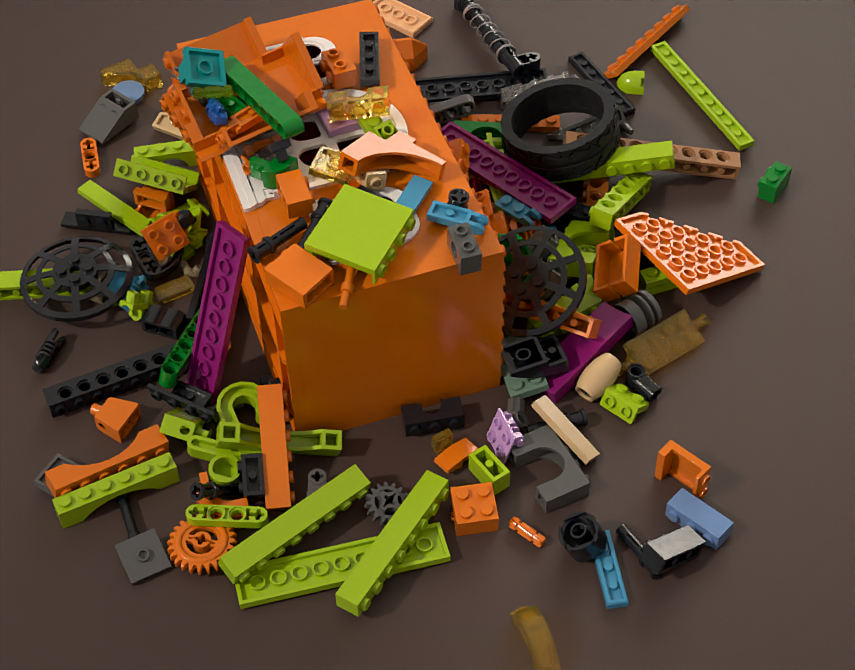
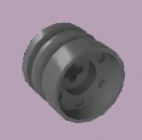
(644, 310)

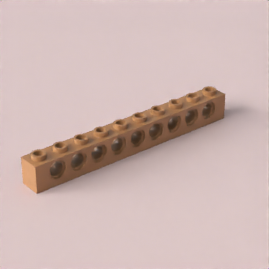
(689, 159)

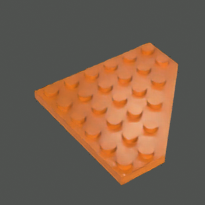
(687, 256)

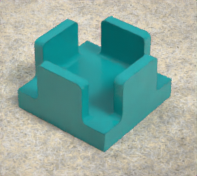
(202, 68)

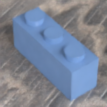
(704, 520)

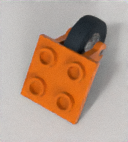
(168, 233)

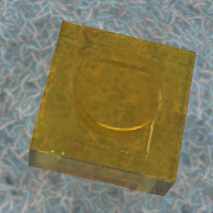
(442, 441)

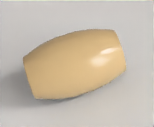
(598, 376)

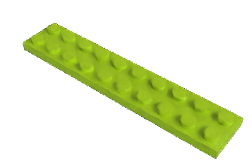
(330, 568)

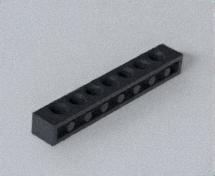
(106, 382)

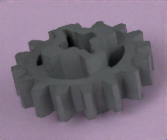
(381, 496)

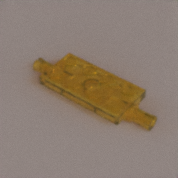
(664, 342)

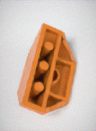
(413, 52)

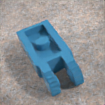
(517, 210)
(453, 215)

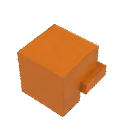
(153, 200)

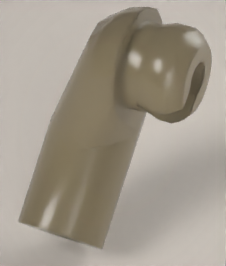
(186, 269)

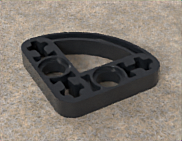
(145, 251)

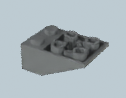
(109, 116)

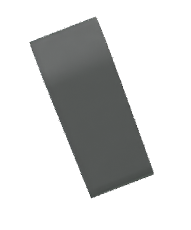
(459, 109)

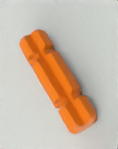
(249, 149)
(527, 531)

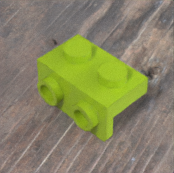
(623, 402)

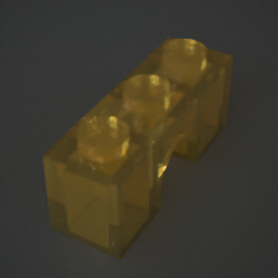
(372, 104)

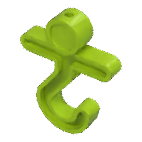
(224, 461)

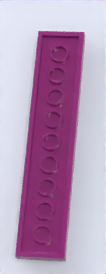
(511, 176)
(217, 309)

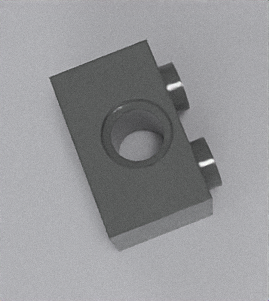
(464, 248)

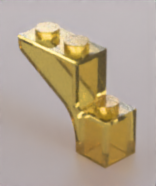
(126, 70)

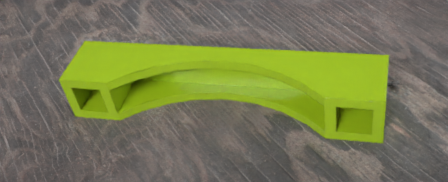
(310, 442)
(78, 504)

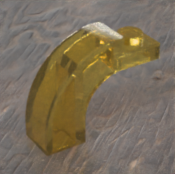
(537, 637)

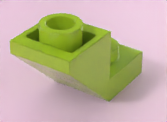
(378, 127)

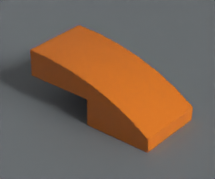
(455, 455)

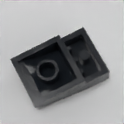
(535, 357)

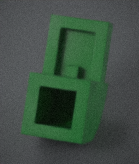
(267, 170)

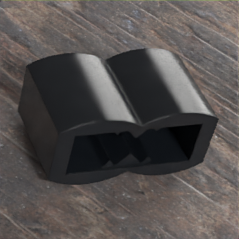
(163, 321)

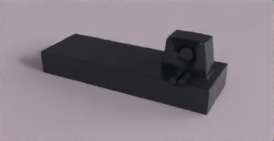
(277, 148)

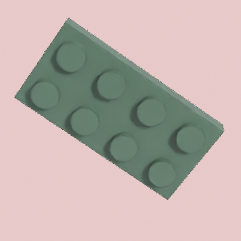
(522, 386)

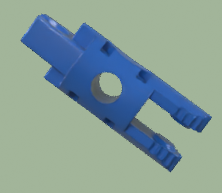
(216, 111)

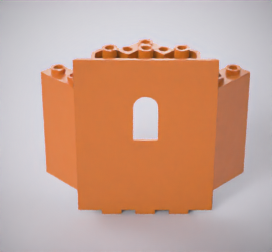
(283, 70)

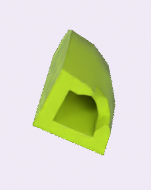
(632, 82)

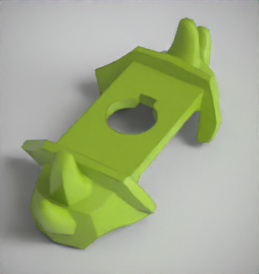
(195, 232)

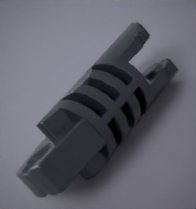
(48, 351)

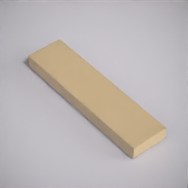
(565, 429)

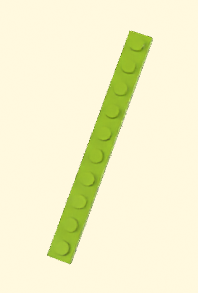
(702, 96)

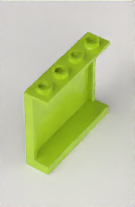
(157, 174)
(361, 231)

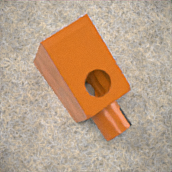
(116, 417)

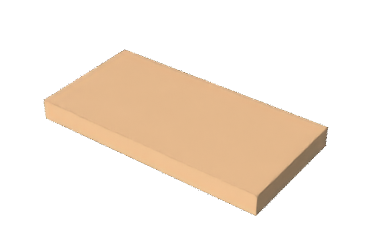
(403, 17)

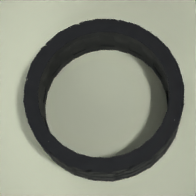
(554, 98)

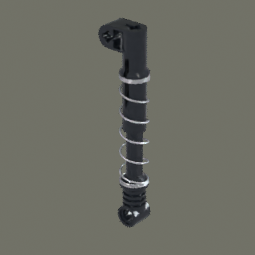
(504, 52)

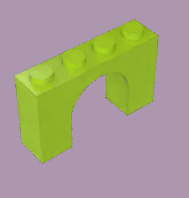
(582, 234)

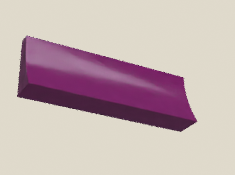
(583, 350)

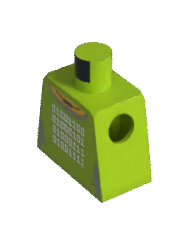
(182, 425)

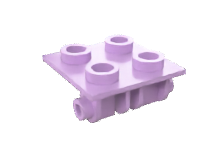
(504, 435)

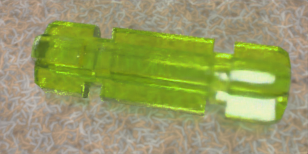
(213, 92)

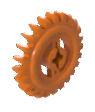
(206, 550)

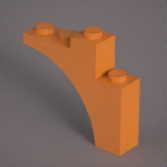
(397, 152)

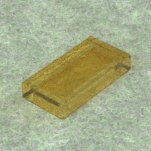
(174, 289)

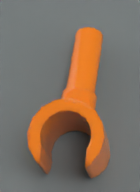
(245, 166)

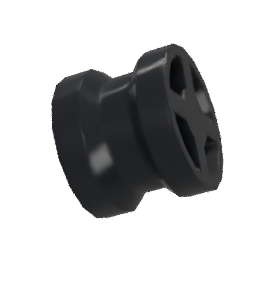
(458, 197)

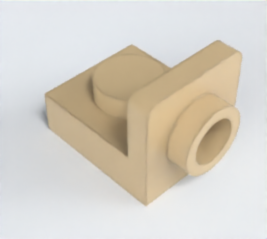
(373, 179)

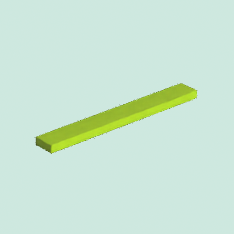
(120, 210)

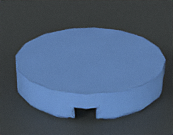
(131, 89)

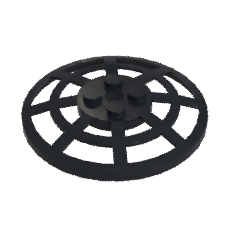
(540, 281)
(74, 282)

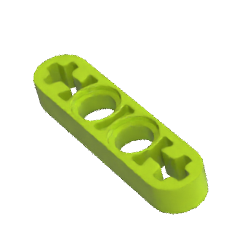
(227, 512)

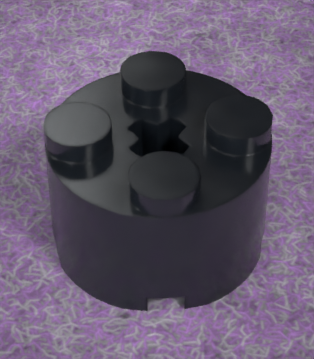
(582, 536)

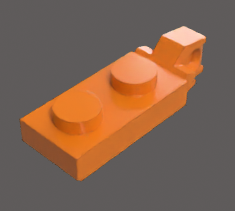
(242, 121)

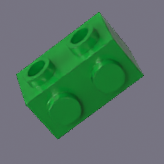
(773, 182)

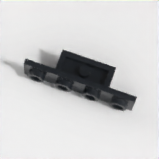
(94, 220)
(188, 398)

